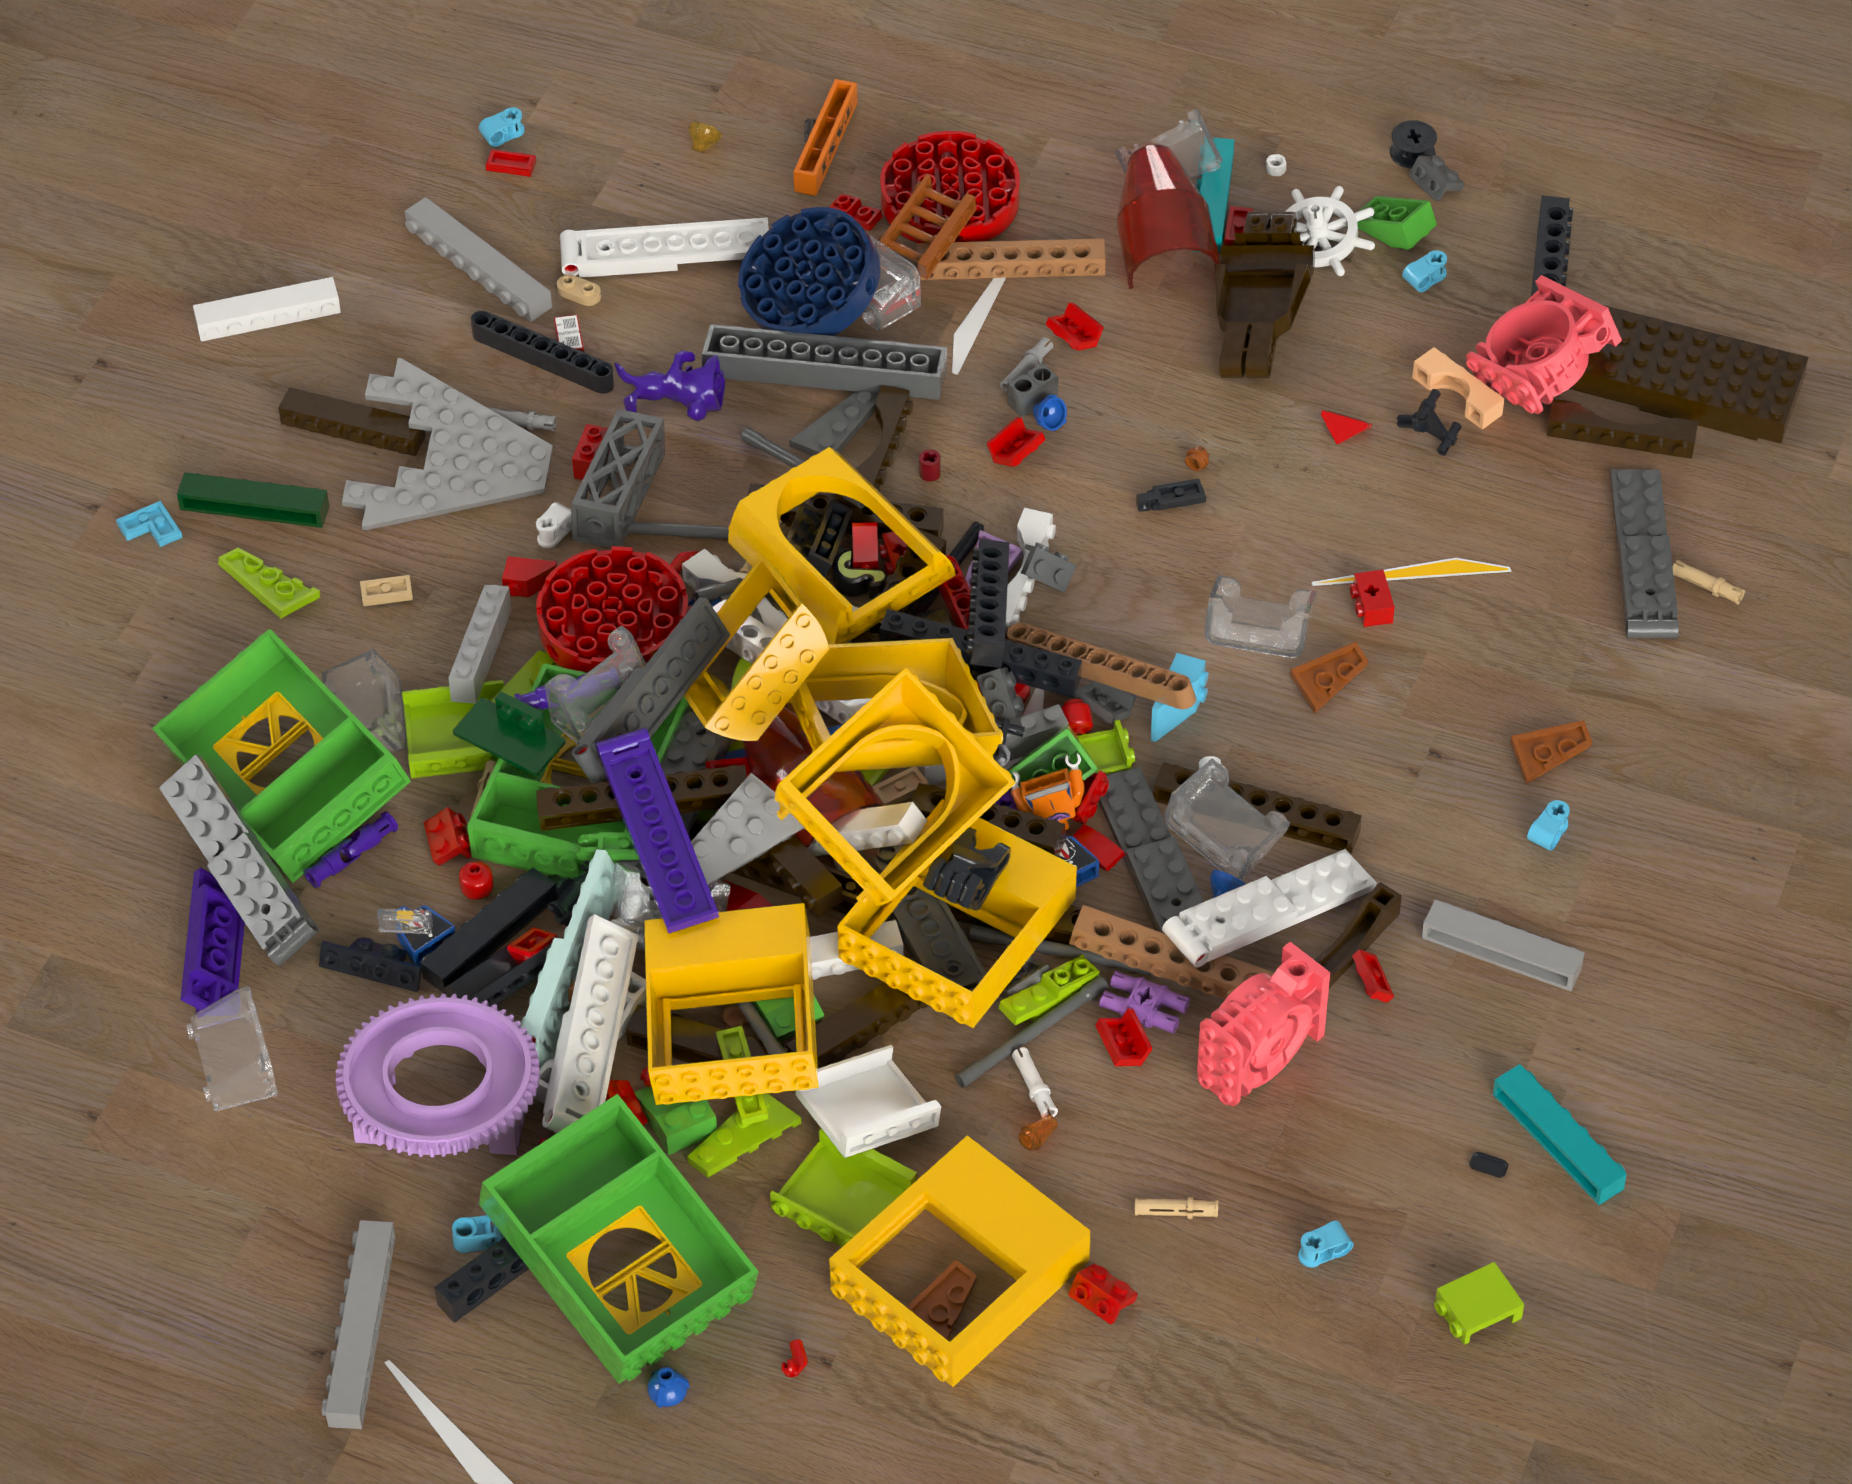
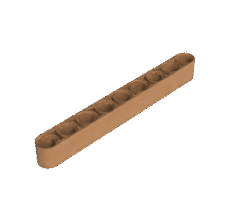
(1111, 668)

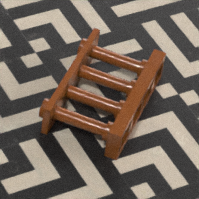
(938, 243)

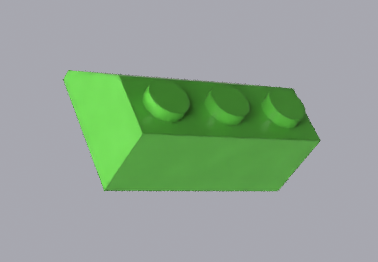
(1051, 757)

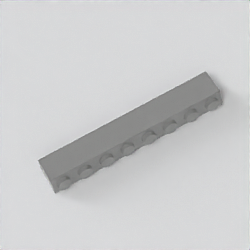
(478, 259)
(360, 1325)

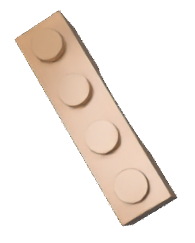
(1438, 371)

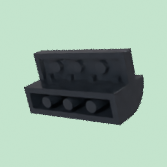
(818, 533)
(497, 977)

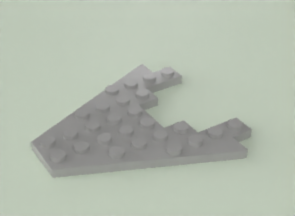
(470, 456)

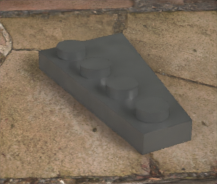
(836, 426)

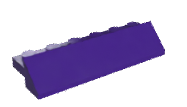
(211, 945)

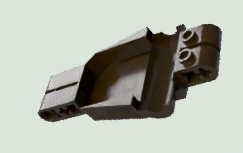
(1260, 291)

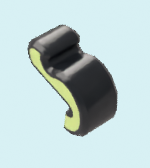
(857, 580)

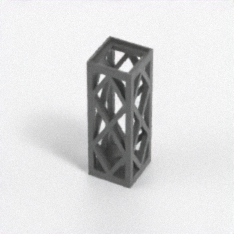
(617, 519)

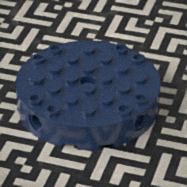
(810, 273)

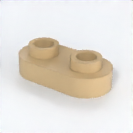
(578, 290)

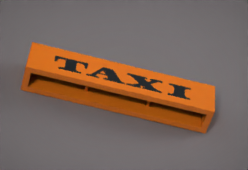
(825, 137)

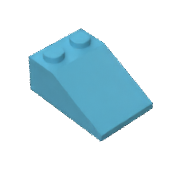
(1167, 717)

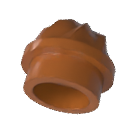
(1197, 458)

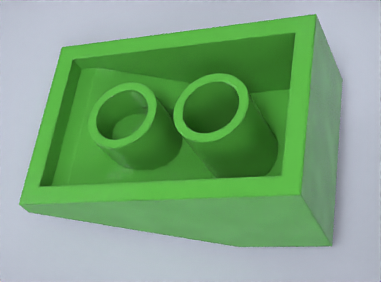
(1398, 221)
(780, 1016)
(677, 1123)

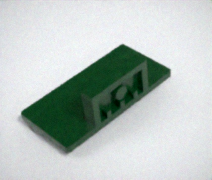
(510, 732)

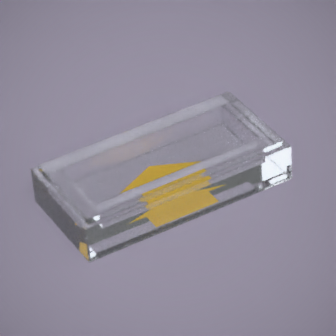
(405, 921)

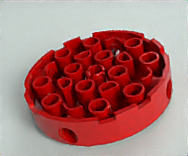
(956, 166)
(599, 593)

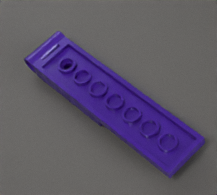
(656, 830)

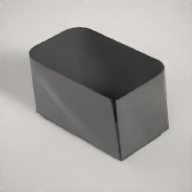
(1024, 402)

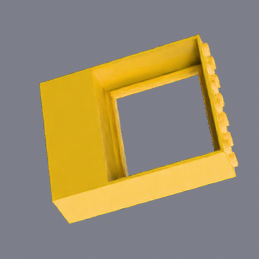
(1022, 903)
(723, 962)
(999, 1218)

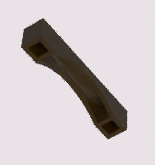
(891, 413)
(1576, 423)
(1369, 922)

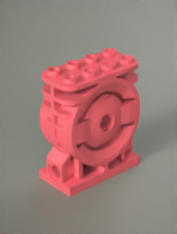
(1547, 342)
(1262, 1026)

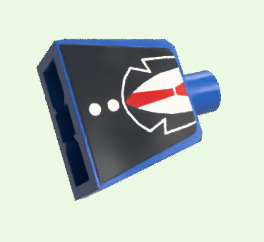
(1084, 860)
(421, 944)

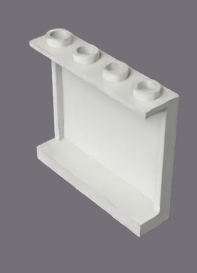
(867, 1103)

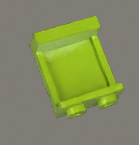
(1109, 749)
(1477, 1301)

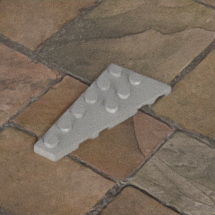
(742, 830)

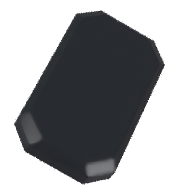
(1488, 1164)

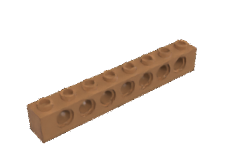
(1020, 259)
(1161, 963)

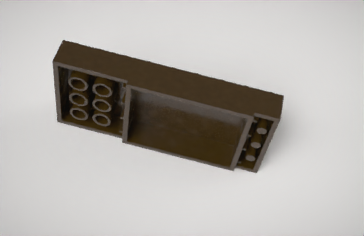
(1697, 377)

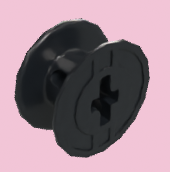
(1412, 140)

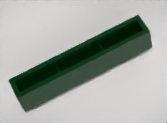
(253, 500)

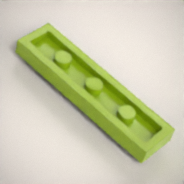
(733, 1046)

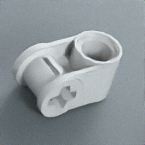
(554, 525)

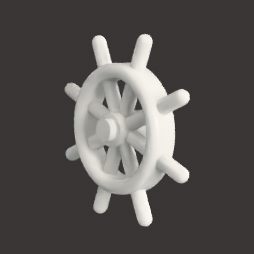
(1318, 231)

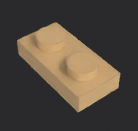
(386, 590)
(900, 786)

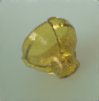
(703, 136)

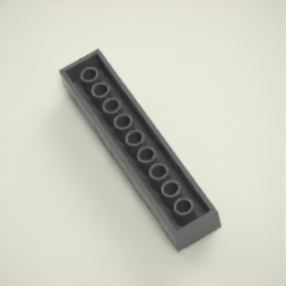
(826, 361)

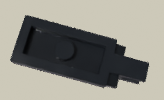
(1172, 496)

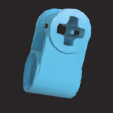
(501, 128)
(1426, 271)
(1550, 825)
(478, 1234)
(1324, 1244)

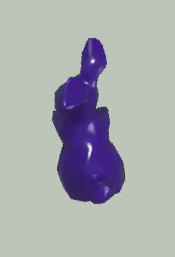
(697, 389)

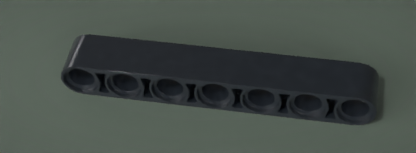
(542, 352)

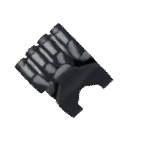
(968, 872)

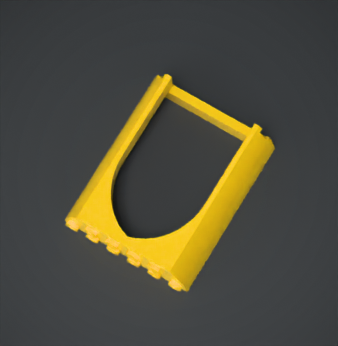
(757, 532)
(866, 668)
(775, 672)
(906, 712)

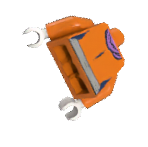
(1052, 794)

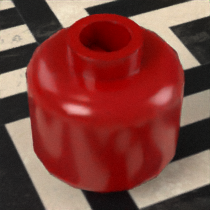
(1078, 716)
(476, 880)

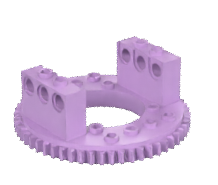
(487, 1116)

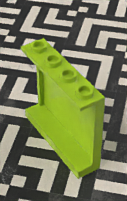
(430, 736)
(840, 1193)

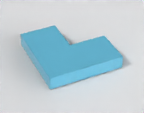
(153, 520)

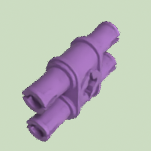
(1146, 1001)

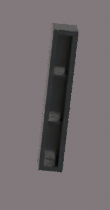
(489, 929)

